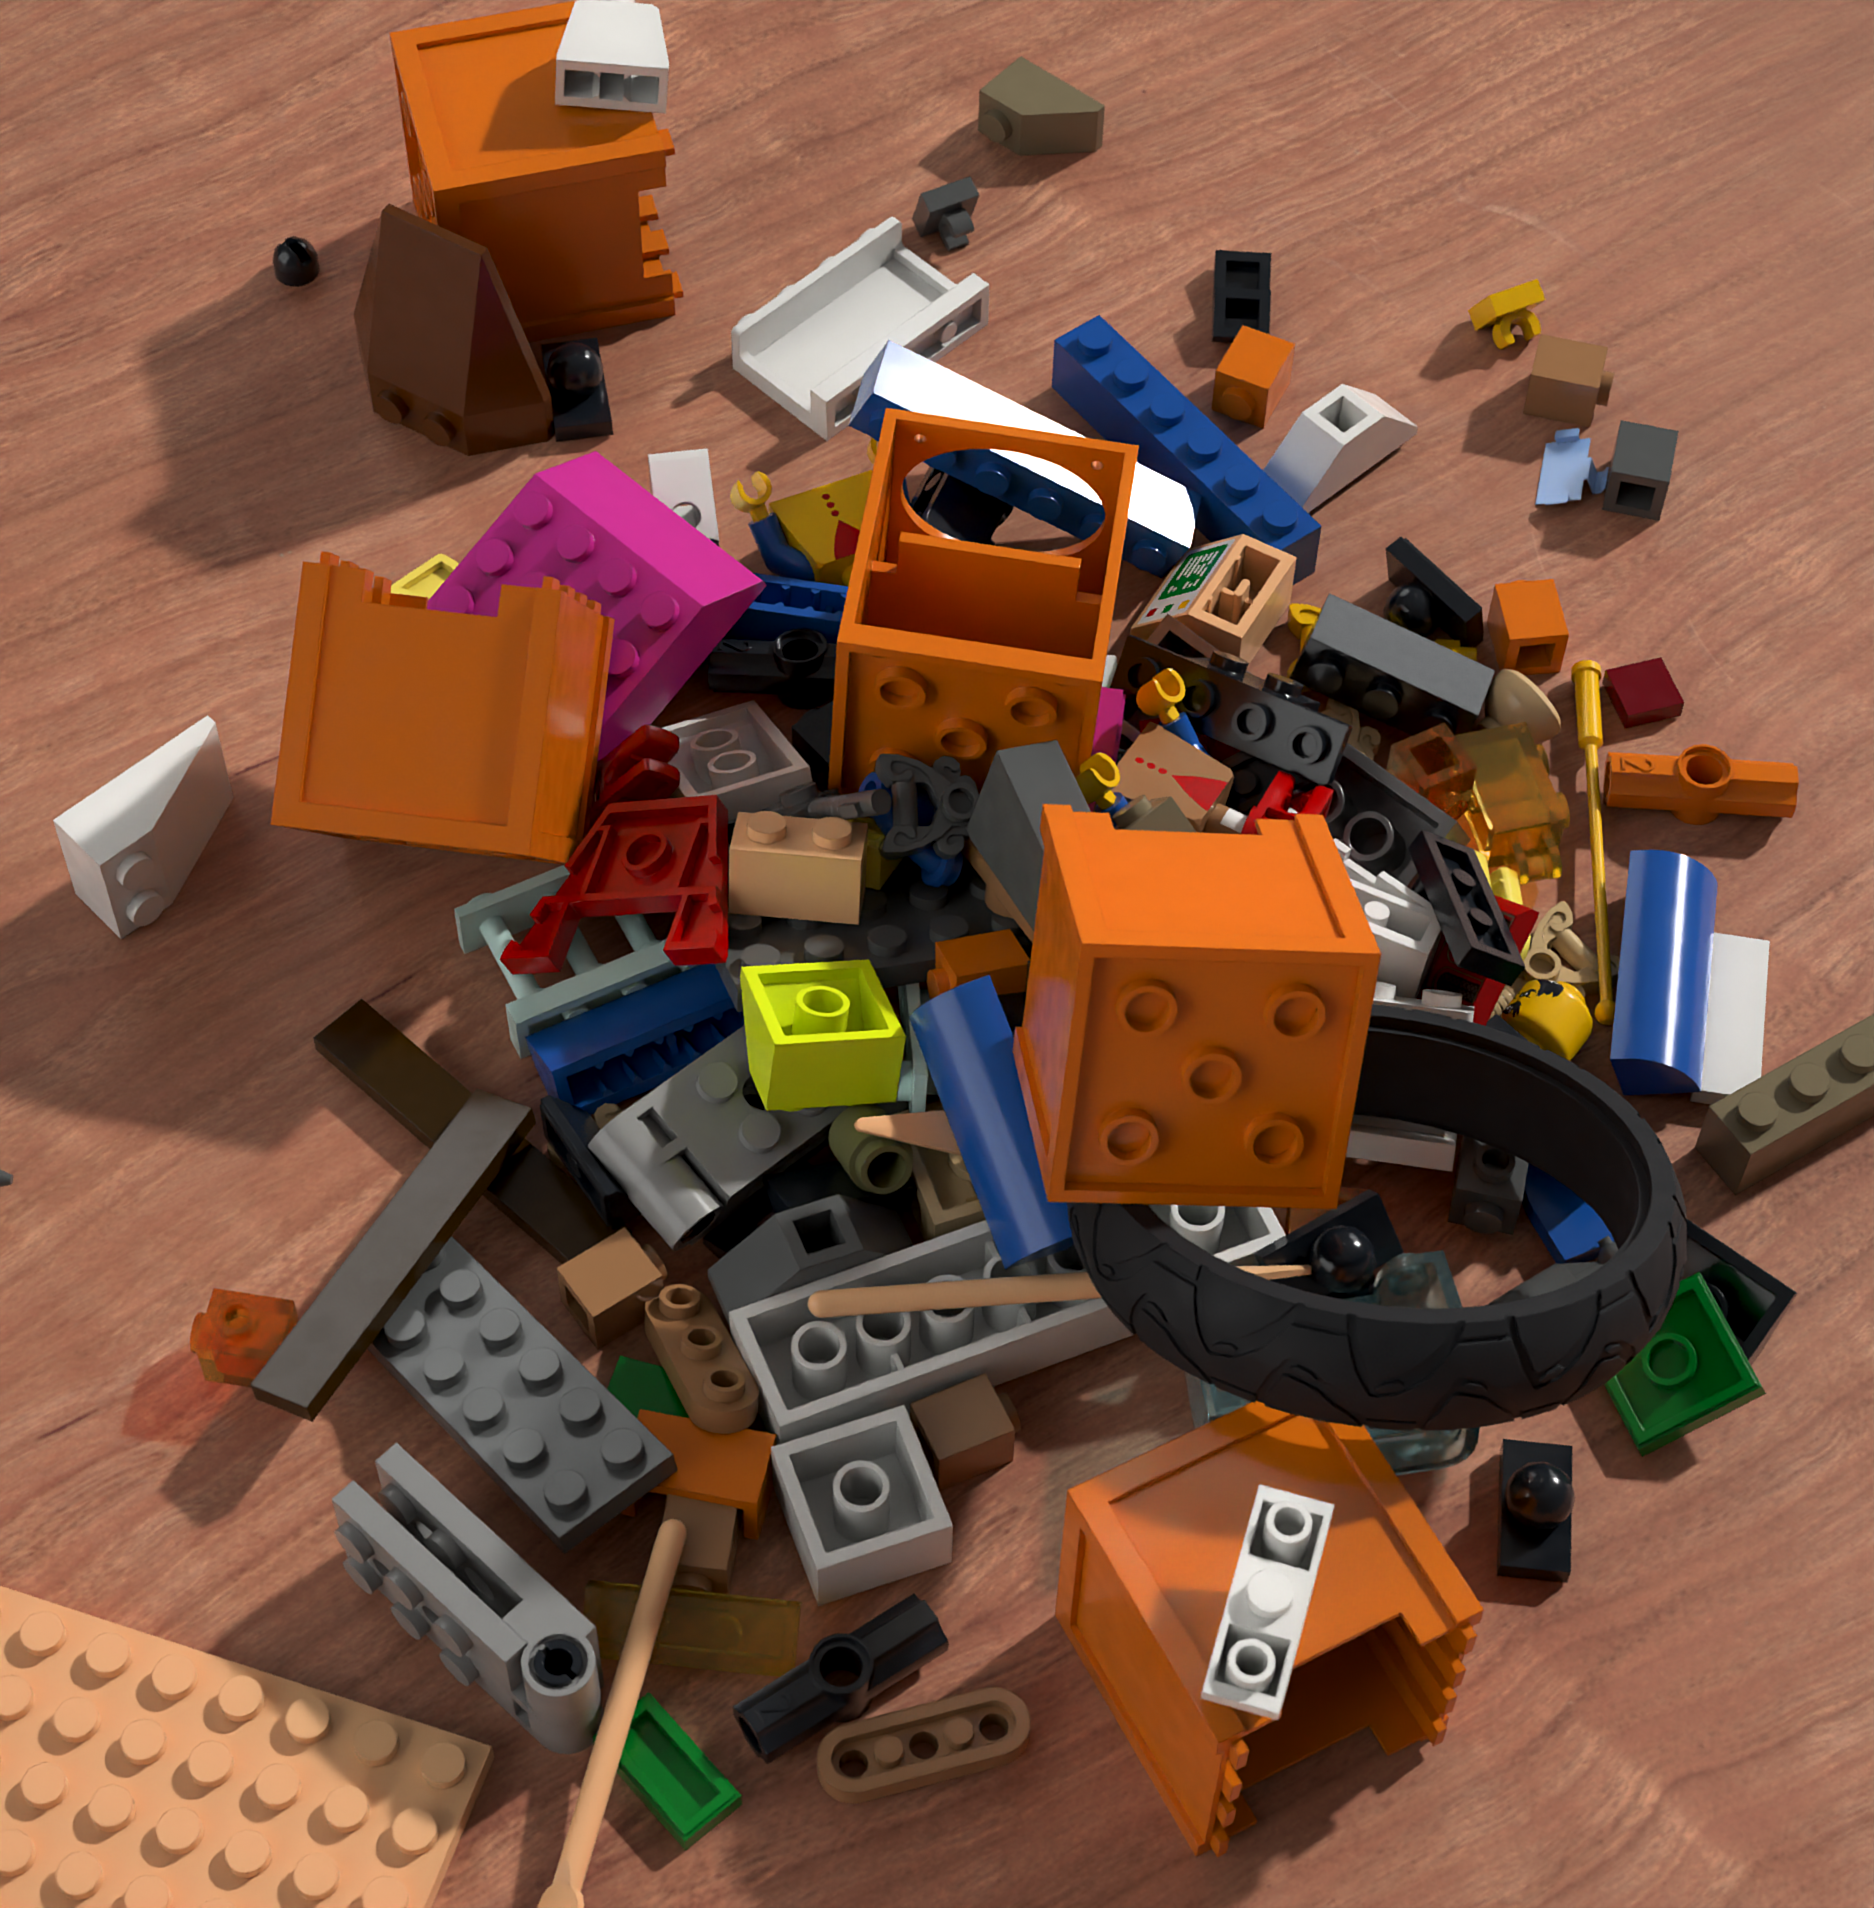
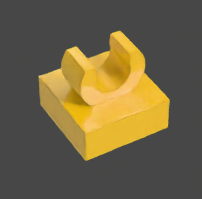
(1509, 307)

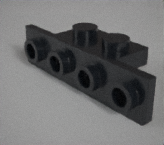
(1241, 709)

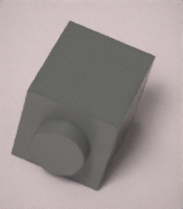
(1640, 470)

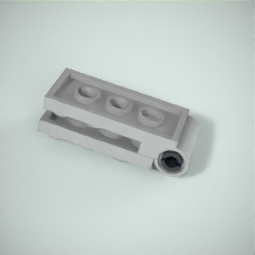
(701, 1149)
(474, 1601)

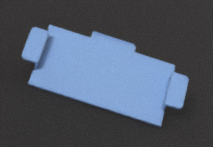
(1566, 468)

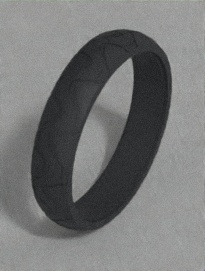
(1424, 1364)

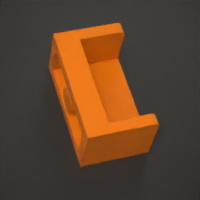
(715, 1467)

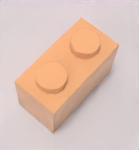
(797, 867)

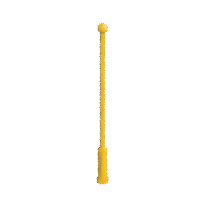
(1586, 677)

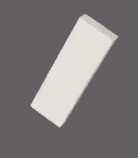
(1734, 1016)

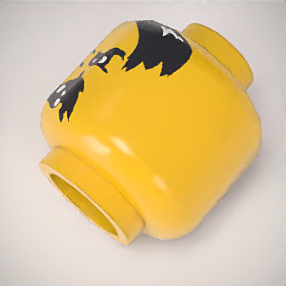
(1551, 1016)

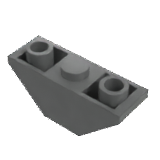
(805, 1247)

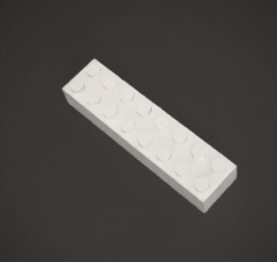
(850, 1367)

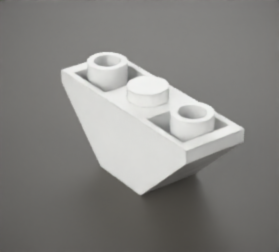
(1336, 444)
(1268, 1602)

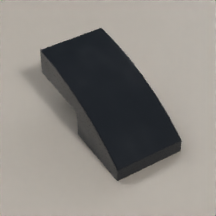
(1240, 293)

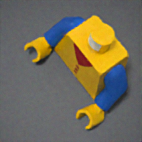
(812, 531)

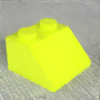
(820, 1035)

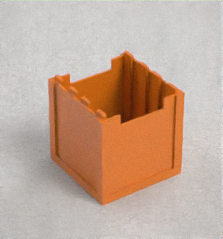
(535, 178)
(442, 719)
(1194, 1014)
(1150, 1580)

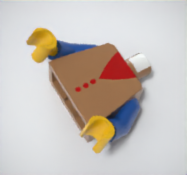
(1164, 763)

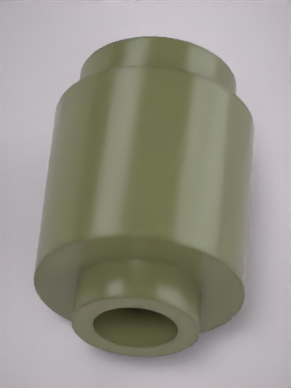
(870, 1160)

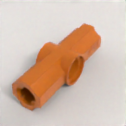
(1700, 784)

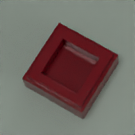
(1643, 692)

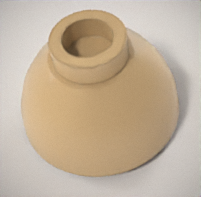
(1517, 700)

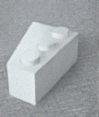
(1400, 924)

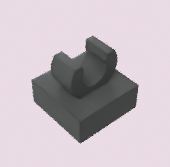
(947, 212)

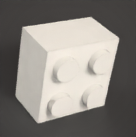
(861, 1505)

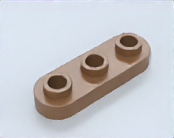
(701, 1360)
(947, 1724)

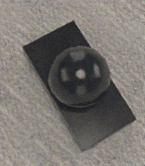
(577, 389)
(1429, 597)
(1338, 1246)
(1535, 1511)

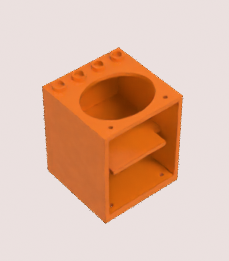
(966, 639)

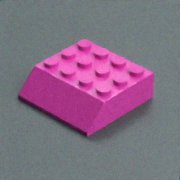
(631, 553)

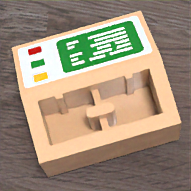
(1225, 594)

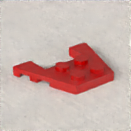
(640, 862)

